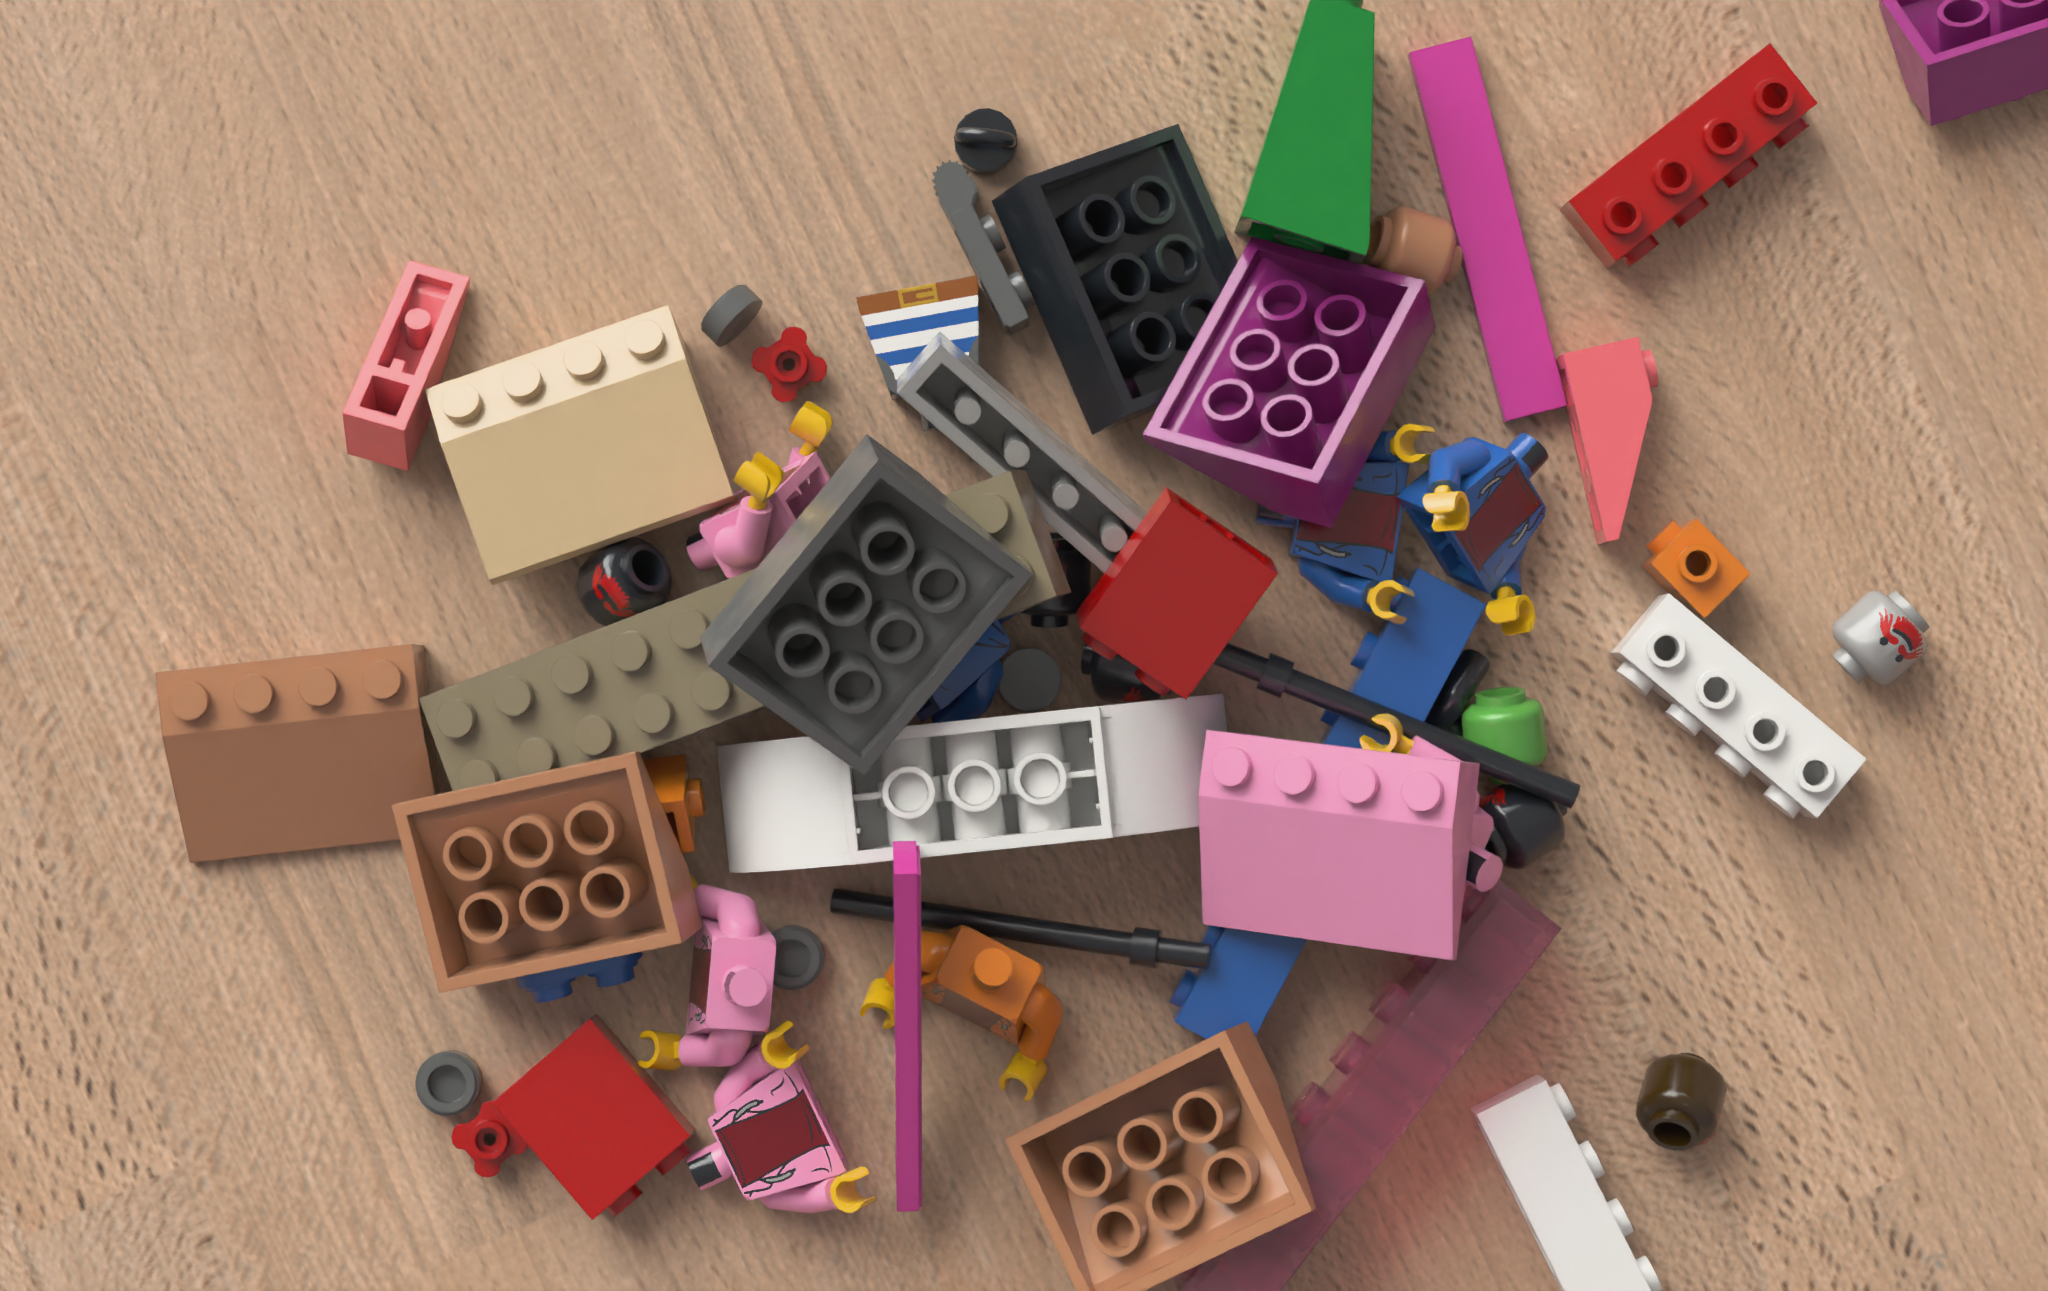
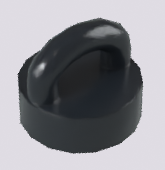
(985, 141)

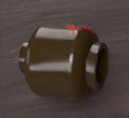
(1681, 1101)

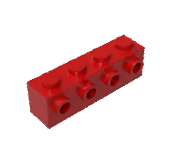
(1689, 156)

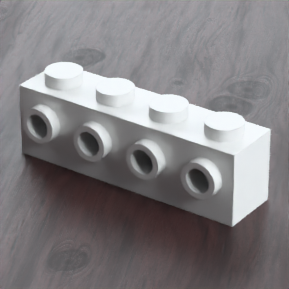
(1736, 707)

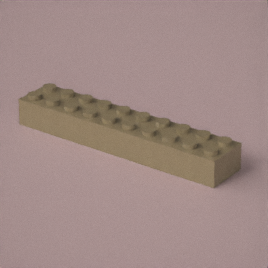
(649, 675)

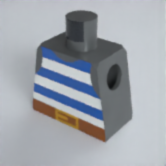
(909, 318)

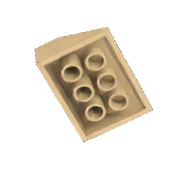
(580, 444)

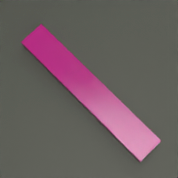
(1487, 229)
(907, 1024)

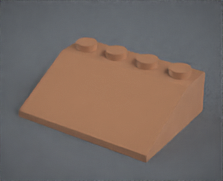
(296, 750)
(545, 872)
(1166, 1166)

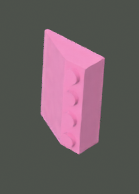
(1335, 842)

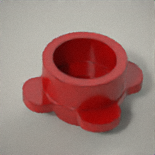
(790, 346)
(471, 1139)

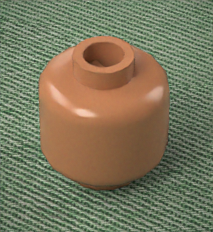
(1414, 246)

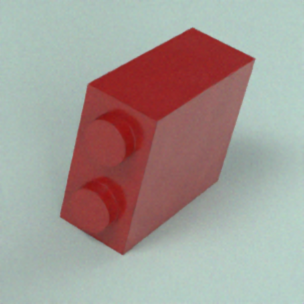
(1174, 595)
(596, 1119)

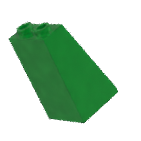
(1318, 146)

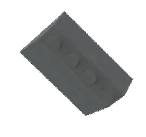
(863, 606)

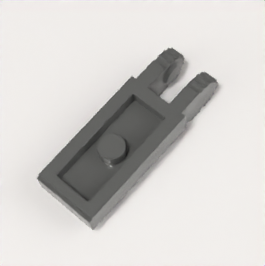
(981, 243)

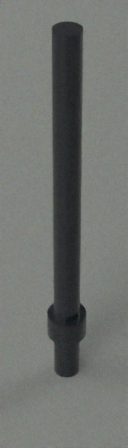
(1277, 676)
(1143, 947)

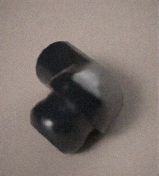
(1457, 691)

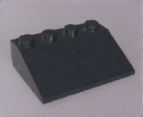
(1120, 267)

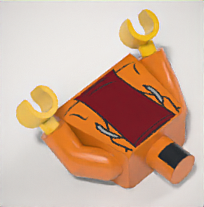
(989, 988)

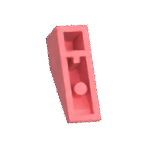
(409, 354)
(1608, 418)

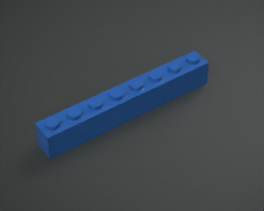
(1397, 669)

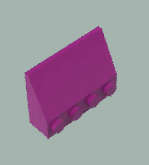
(1294, 377)

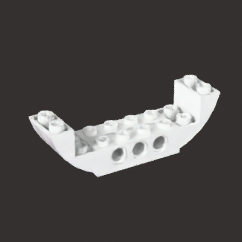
(970, 786)

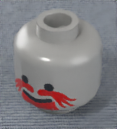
(1879, 637)

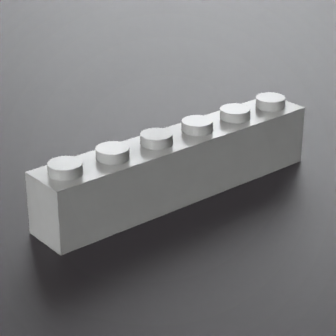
(1008, 436)

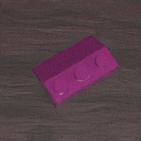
(1968, 52)

